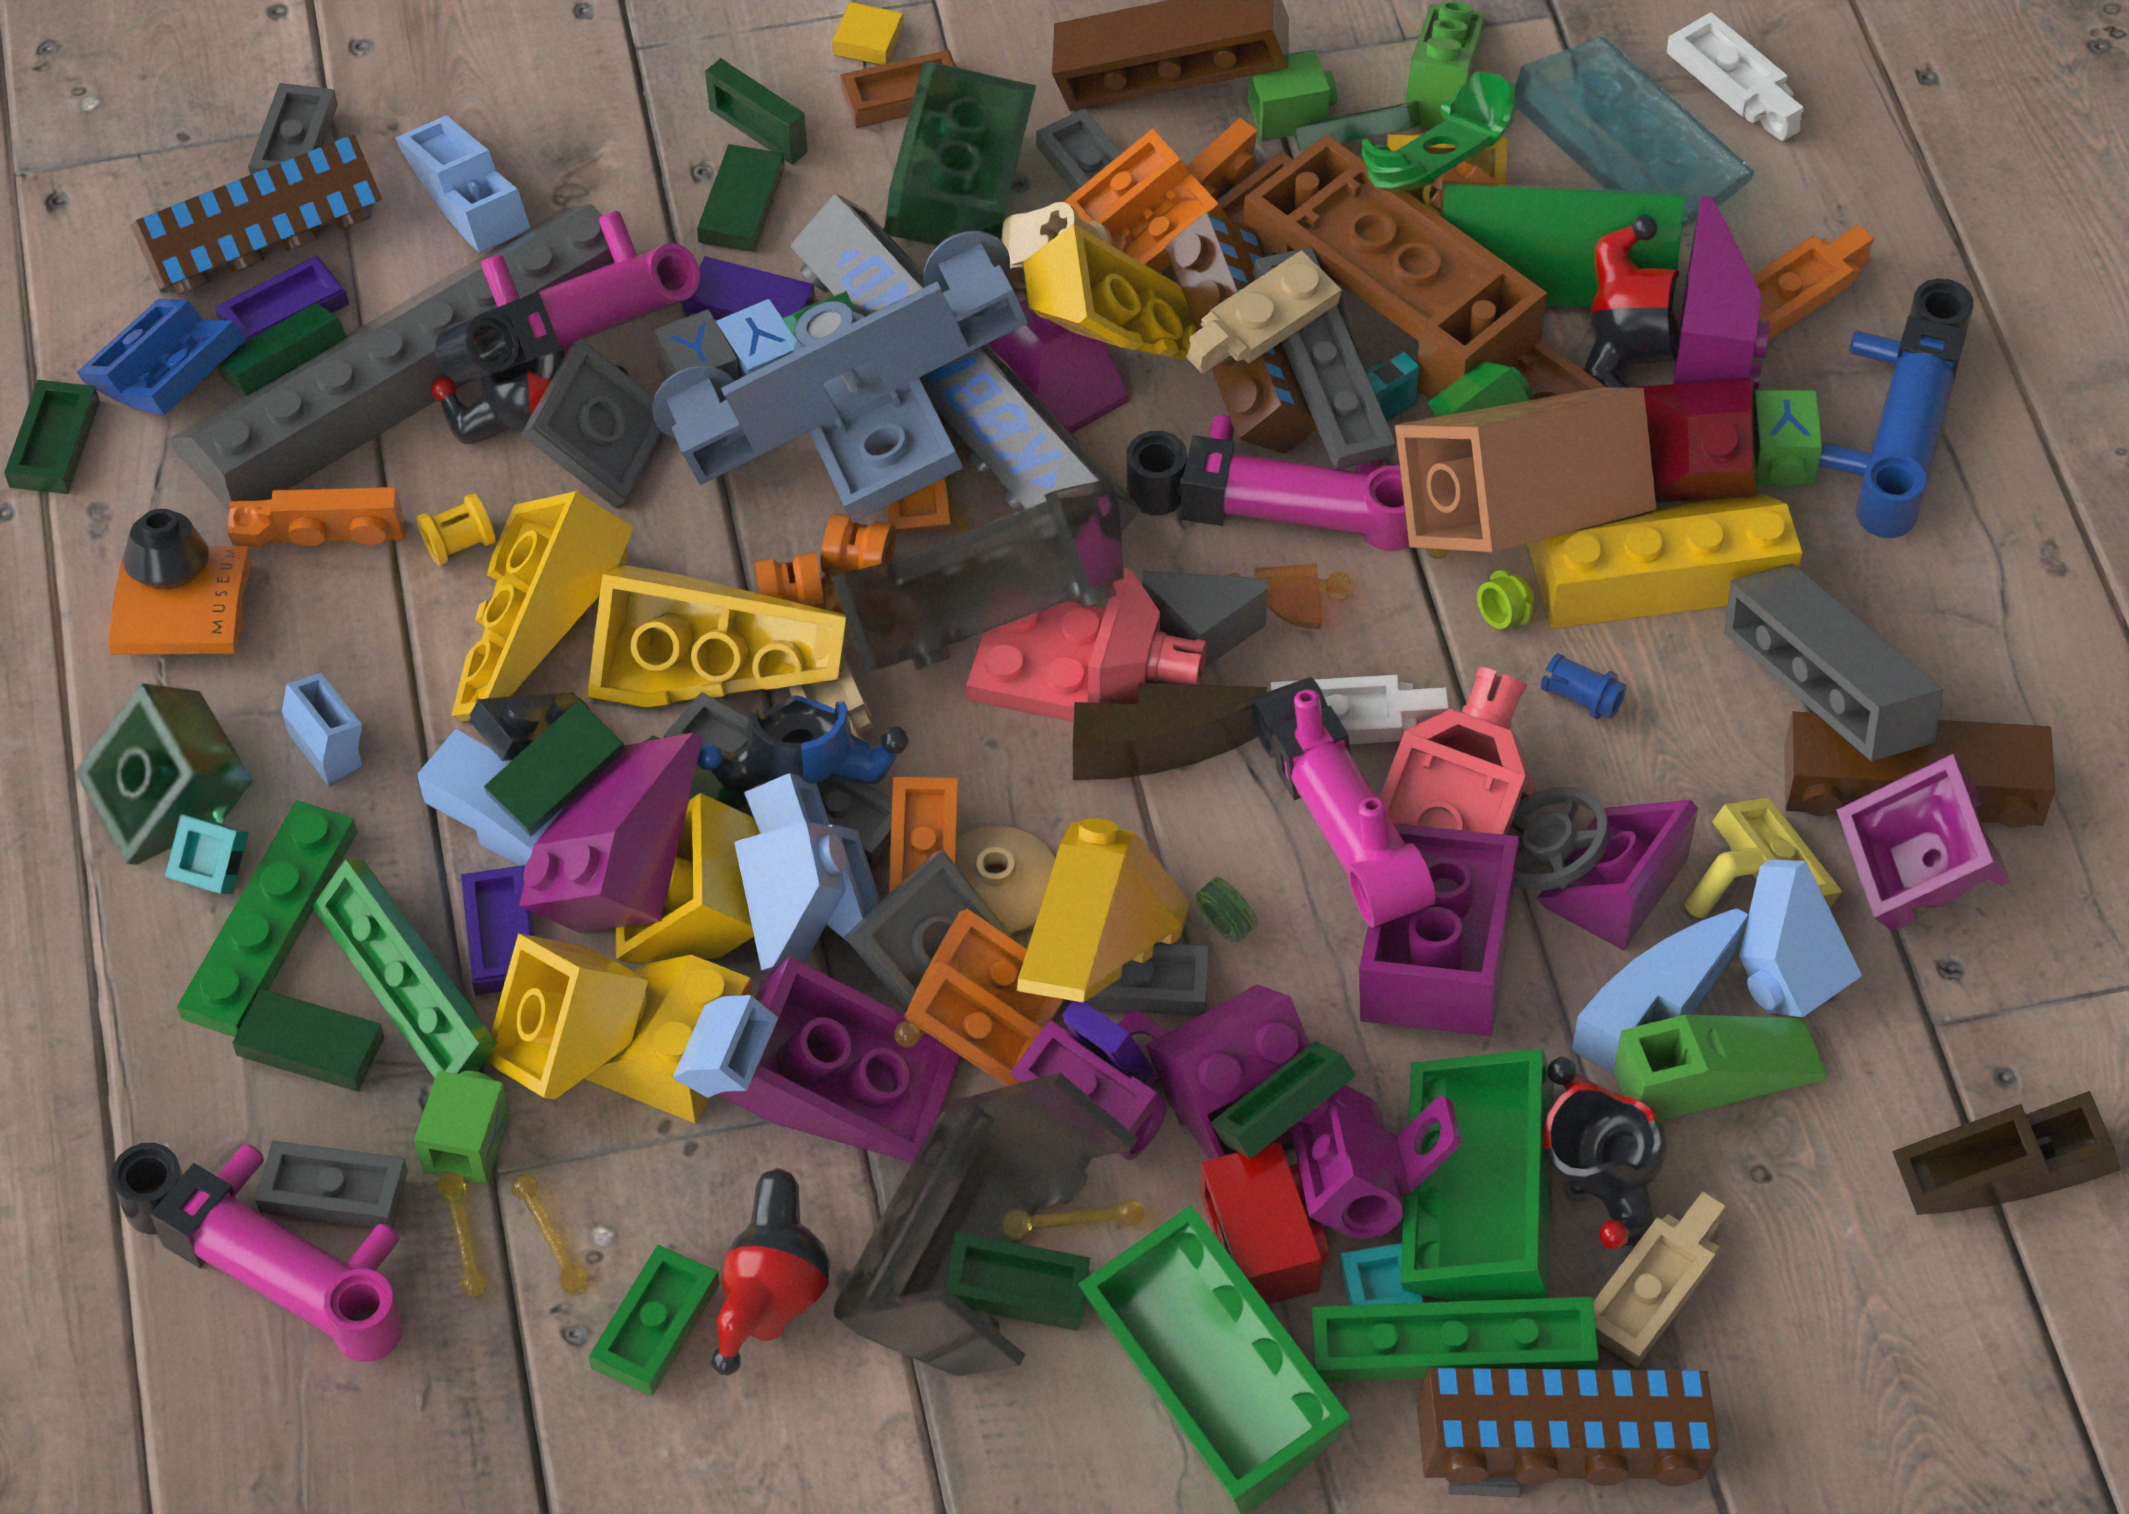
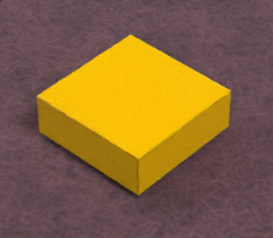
(867, 33)

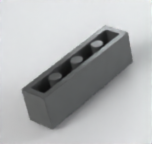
(1833, 662)

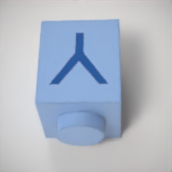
(757, 336)

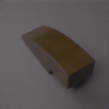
(1162, 732)
(2008, 1157)

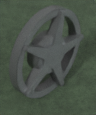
(1552, 838)

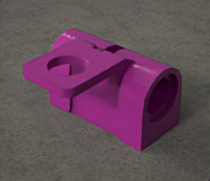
(1124, 1098)
(1359, 1169)

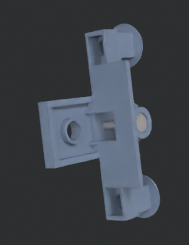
(853, 383)

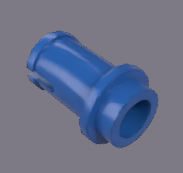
(1585, 686)

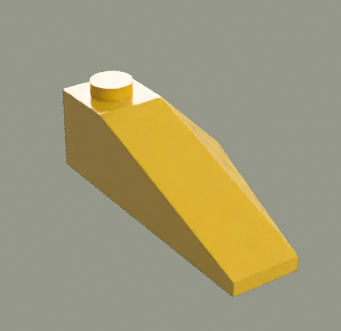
(1107, 295)
(545, 579)
(681, 636)
(1099, 911)

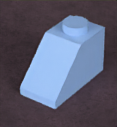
(791, 888)
(1793, 942)

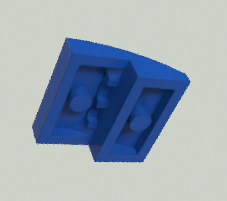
(161, 356)

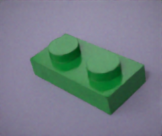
(654, 1320)

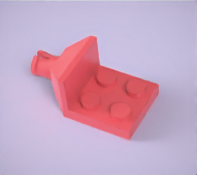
(1082, 656)
(1462, 765)

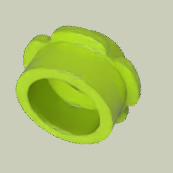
(1505, 600)

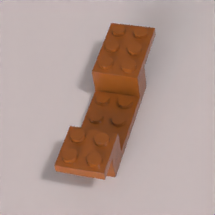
(1406, 266)

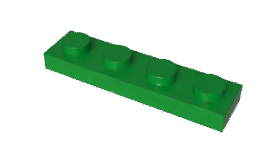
(267, 917)
(402, 971)
(1486, 1334)

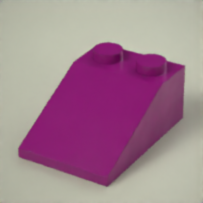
(1719, 309)
(616, 841)
(1449, 958)
(839, 1068)

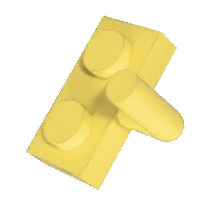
(1755, 835)

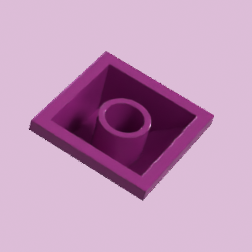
(1063, 370)

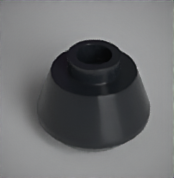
(164, 550)

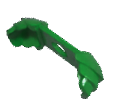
(1473, 121)

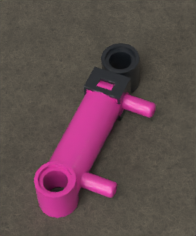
(567, 311)
(1222, 483)
(1317, 765)
(206, 1223)

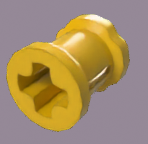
(456, 529)

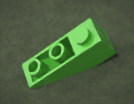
(1443, 57)
(1714, 1061)

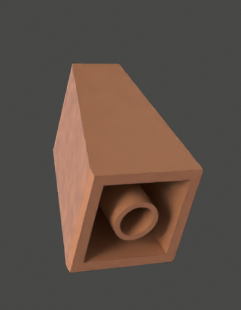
(1526, 470)

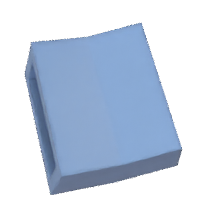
(322, 727)
(726, 1045)

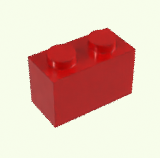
(1262, 1222)

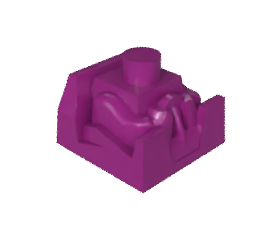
(1920, 842)

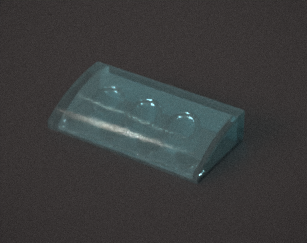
(1626, 126)

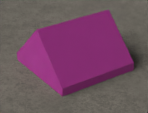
(1630, 878)

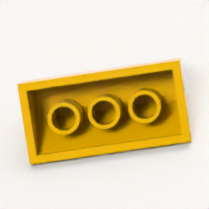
(1662, 559)

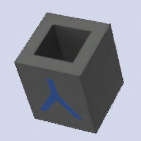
(694, 343)

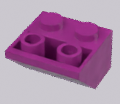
(1224, 1057)

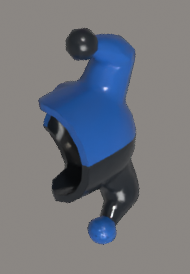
(803, 741)

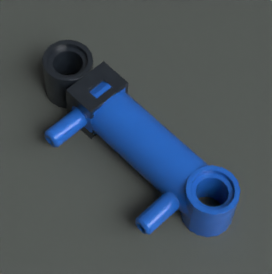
(1913, 407)

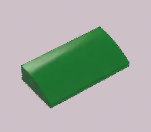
(1554, 230)
(1486, 1211)
(1216, 1358)

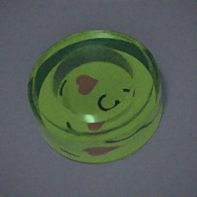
(1226, 909)

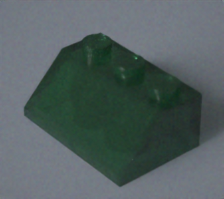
(957, 154)

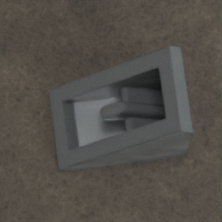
(1208, 607)

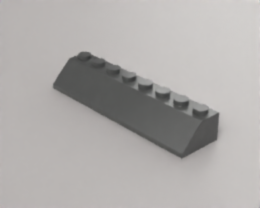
(374, 373)

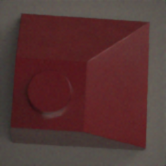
(1702, 439)

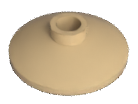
(1018, 890)

